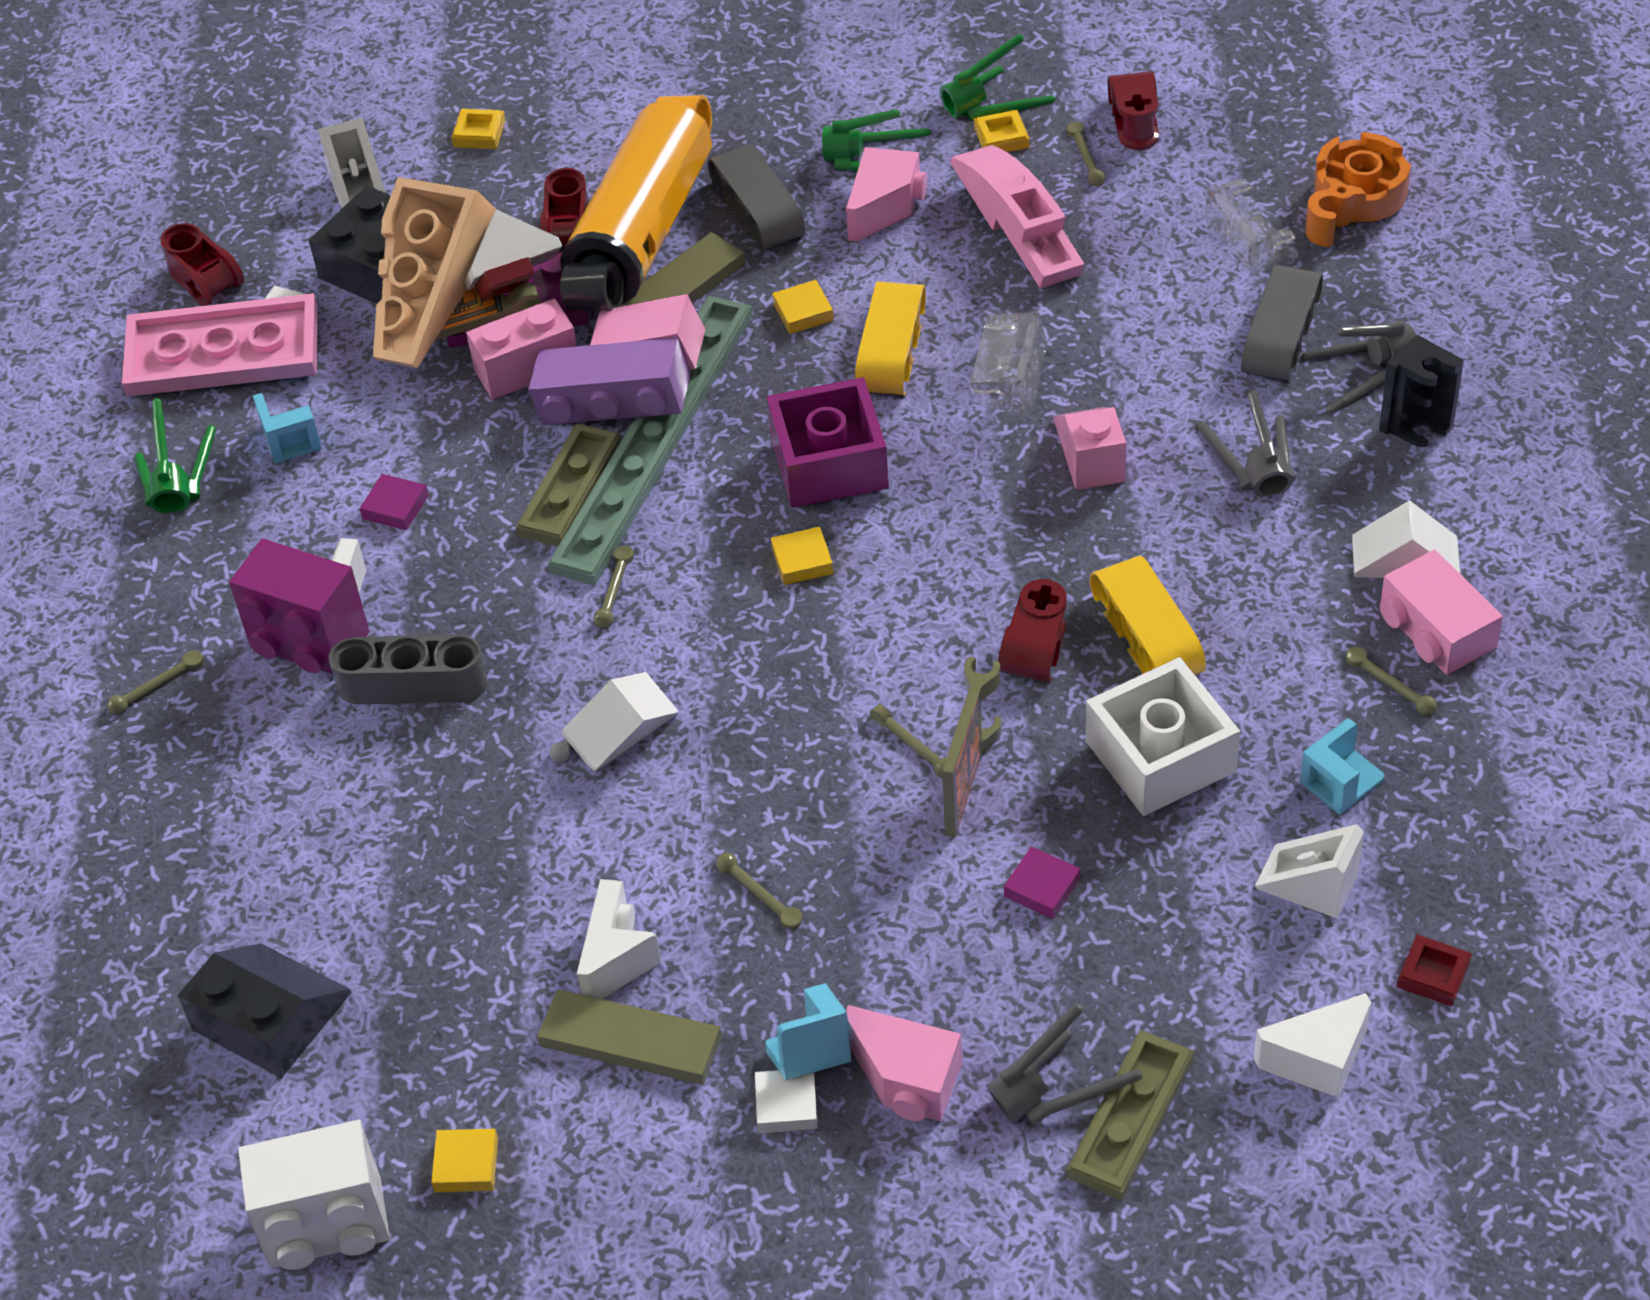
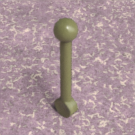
(1095, 177)
(603, 617)
(190, 661)
(1425, 704)
(883, 717)
(789, 917)

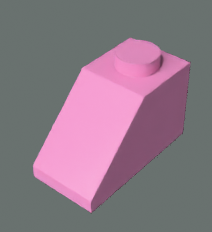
(884, 191)
(1093, 446)
(906, 1062)

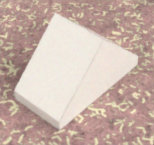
(349, 159)
(508, 241)
(1400, 539)
(618, 719)
(1315, 869)
(1315, 1046)

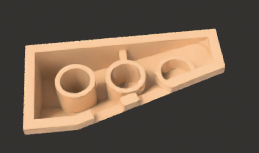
(427, 255)

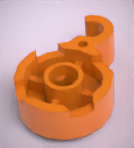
(1356, 184)

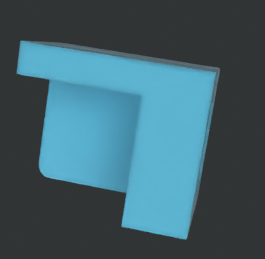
(289, 432)
(1337, 771)
(812, 1041)

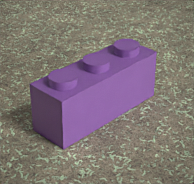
(609, 381)

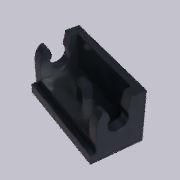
(1420, 390)

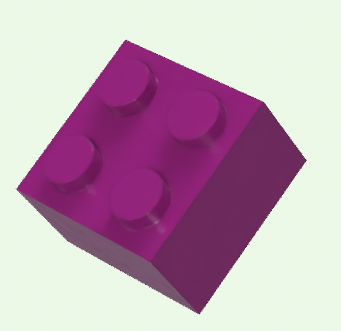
(828, 442)
(297, 604)

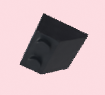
(260, 1005)

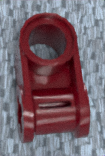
(1134, 108)
(563, 202)
(199, 263)
(1035, 631)

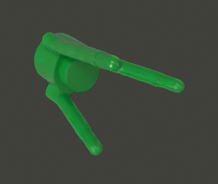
(967, 91)
(845, 141)
(169, 485)

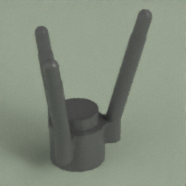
(1381, 347)
(1267, 468)
(1020, 1086)

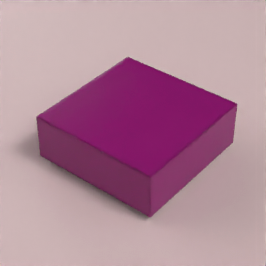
(394, 502)
(1042, 882)

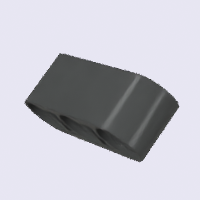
(757, 196)
(1281, 321)
(408, 669)

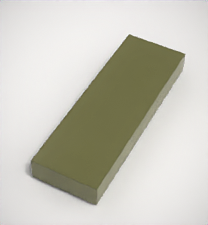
(692, 271)
(567, 484)
(630, 1036)
(1130, 1116)

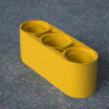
(889, 336)
(1146, 616)

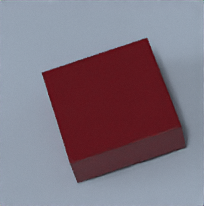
(504, 279)
(1434, 970)

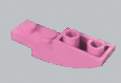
(1024, 210)

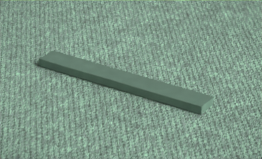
(644, 454)

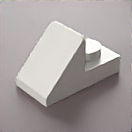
(612, 949)

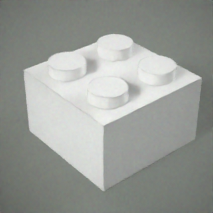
(1162, 736)
(314, 1195)

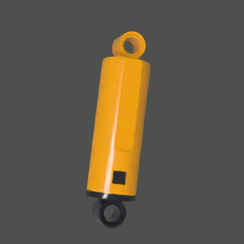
(636, 204)

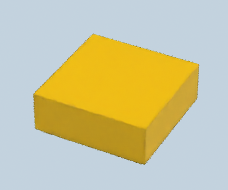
(478, 128)
(1002, 131)
(802, 306)
(802, 555)
(464, 1160)

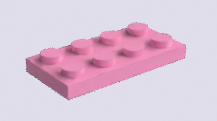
(220, 345)

